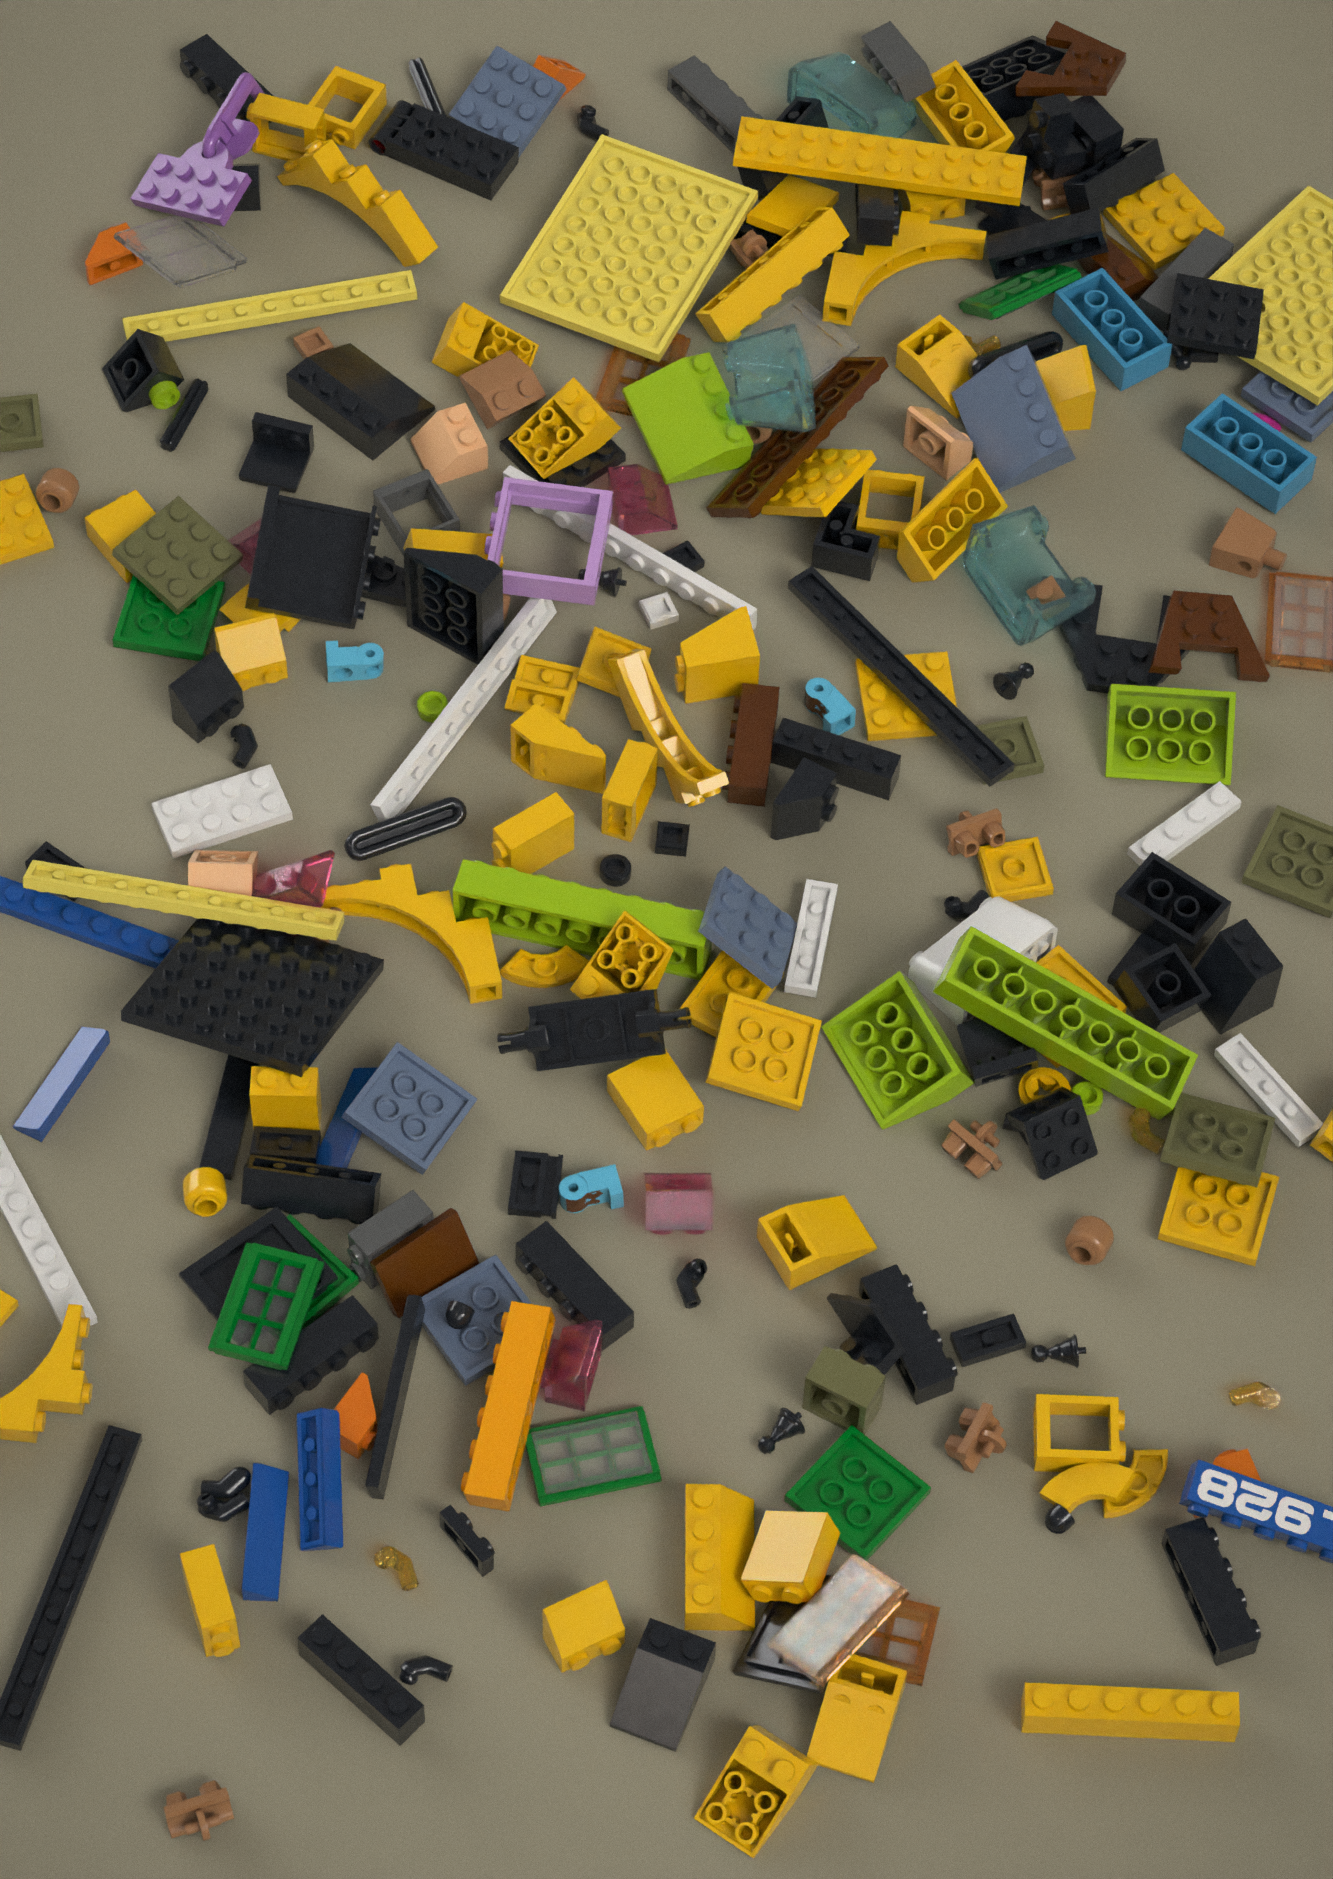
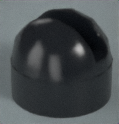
(459, 1314)
(1058, 1519)

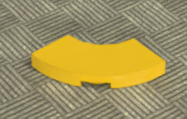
(544, 969)
(1150, 1472)
(1088, 1483)

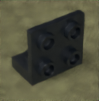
(278, 452)
(993, 1053)
(1055, 1131)
(871, 1336)

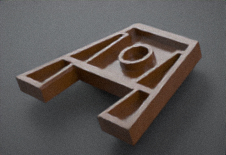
(1085, 70)
(1209, 625)

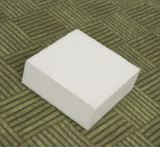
(658, 610)

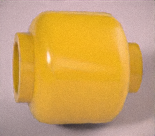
(204, 1191)

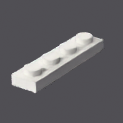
(1186, 824)
(811, 938)
(1268, 1089)

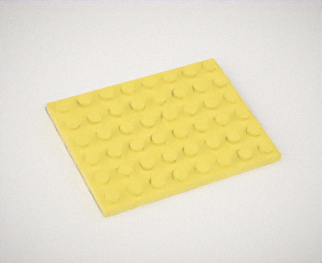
(629, 247)
(1295, 269)

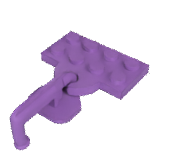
(203, 179)

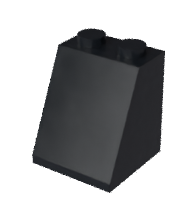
(1239, 976)

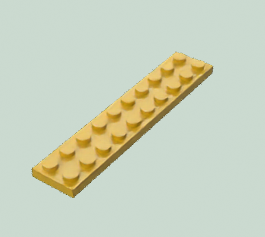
(880, 161)

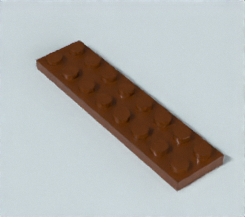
(788, 449)

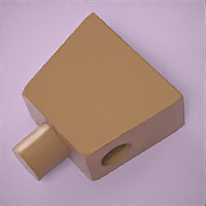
(1246, 546)

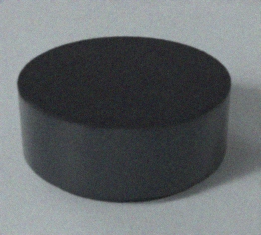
(615, 870)

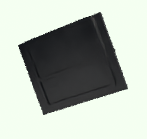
(214, 1272)
(761, 1662)

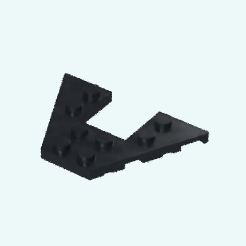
(1107, 658)

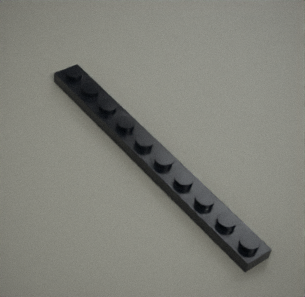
(901, 676)
(66, 1584)

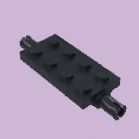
(595, 1030)

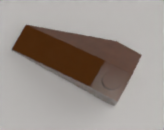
(1124, 267)

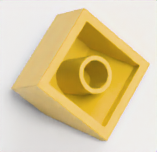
(253, 651)
(583, 1627)

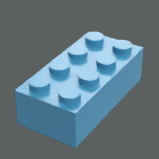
(1113, 328)
(1248, 453)

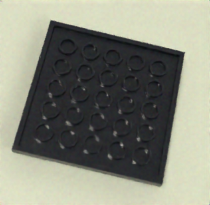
(253, 993)

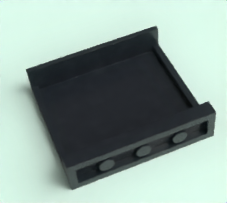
(312, 560)

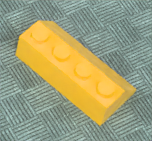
(960, 113)
(944, 524)
(716, 1553)

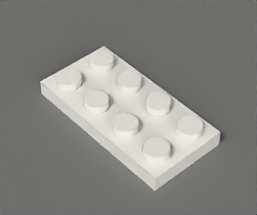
(222, 811)

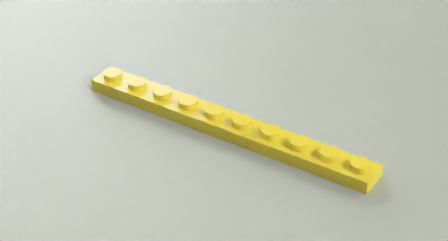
(276, 307)
(184, 900)

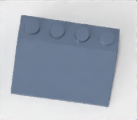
(1012, 420)

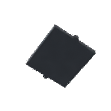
(1013, 218)

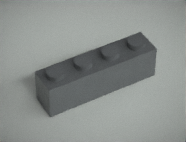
(897, 62)
(709, 99)
(1199, 259)

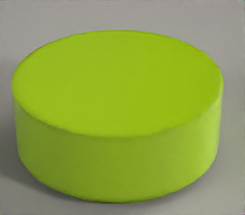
(164, 395)
(431, 705)
(1090, 1095)

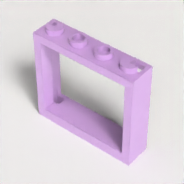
(559, 498)

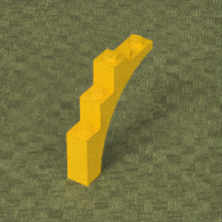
(356, 187)
(918, 242)
(647, 710)
(431, 916)
(54, 1385)

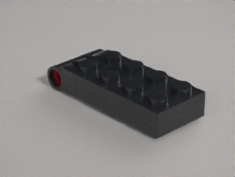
(445, 149)

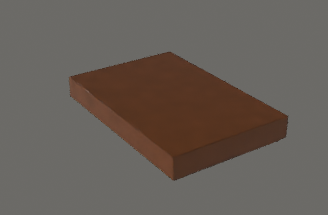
(424, 1260)

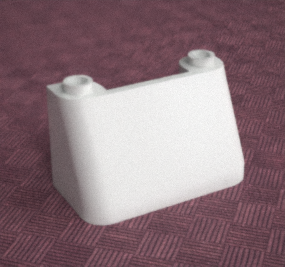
(997, 918)

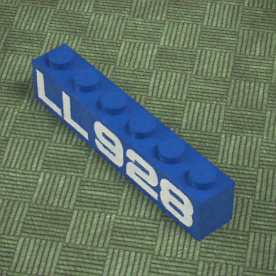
(1259, 1507)

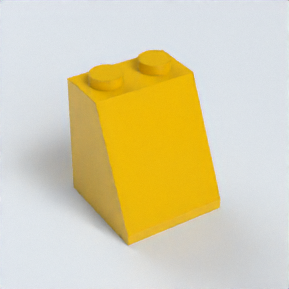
(1070, 386)
(718, 659)

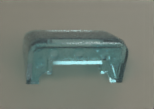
(852, 95)
(771, 381)
(1010, 557)

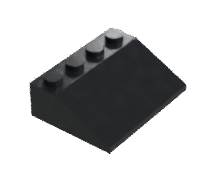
(1002, 70)
(356, 398)
(454, 600)

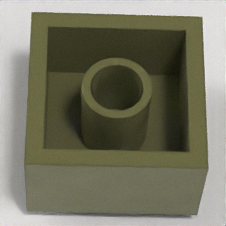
(843, 1390)

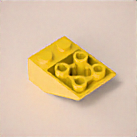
(475, 339)
(936, 361)
(564, 430)
(556, 752)
(625, 962)
(813, 1238)
(857, 1717)
(755, 1790)

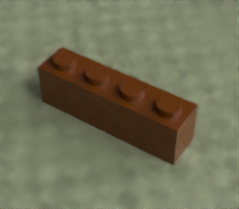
(752, 745)

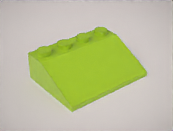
(687, 420)
(1169, 734)
(897, 1052)

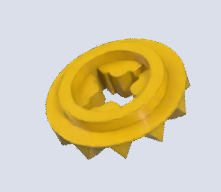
(1046, 1078)

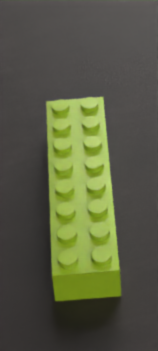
(572, 914)
(1065, 1023)

